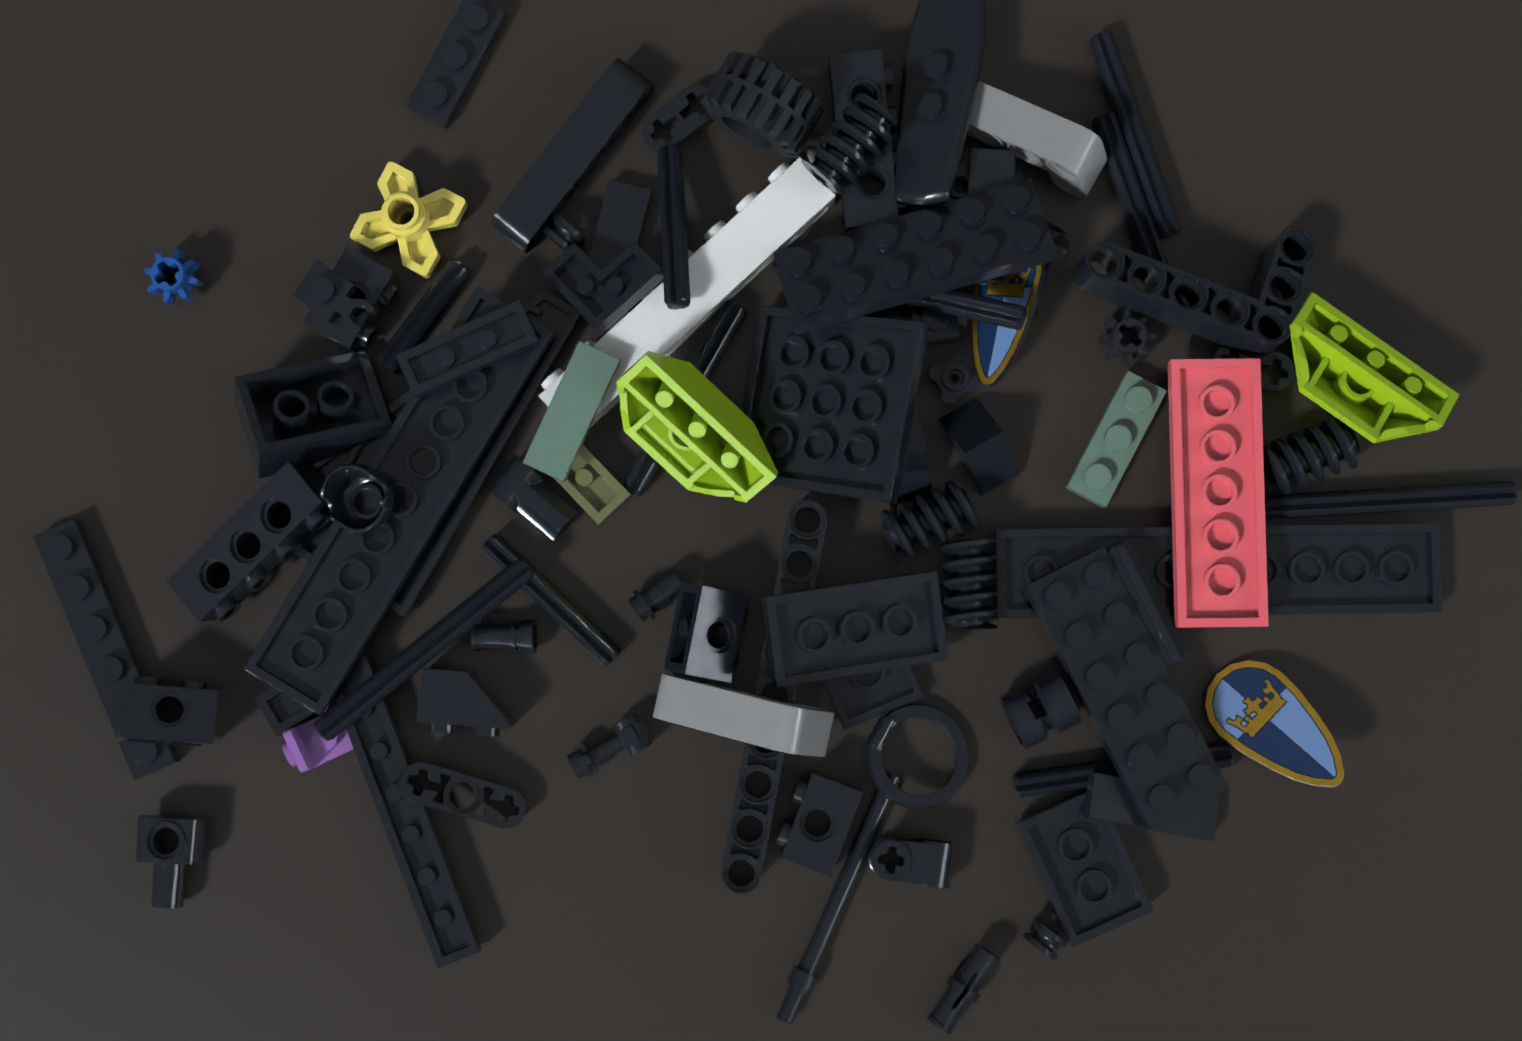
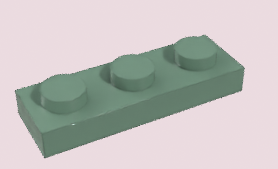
(1115, 439)

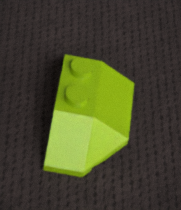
(1363, 376)
(693, 429)

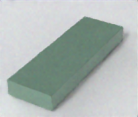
(571, 411)

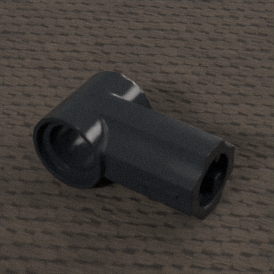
(525, 492)

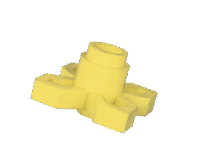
(430, 213)

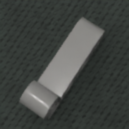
(1040, 138)
(743, 716)

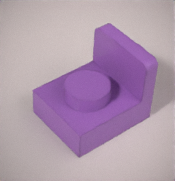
(309, 750)

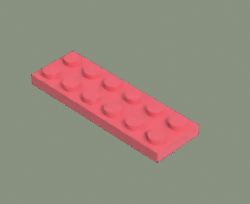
(1217, 493)

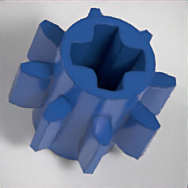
(161, 277)

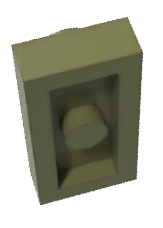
(594, 487)

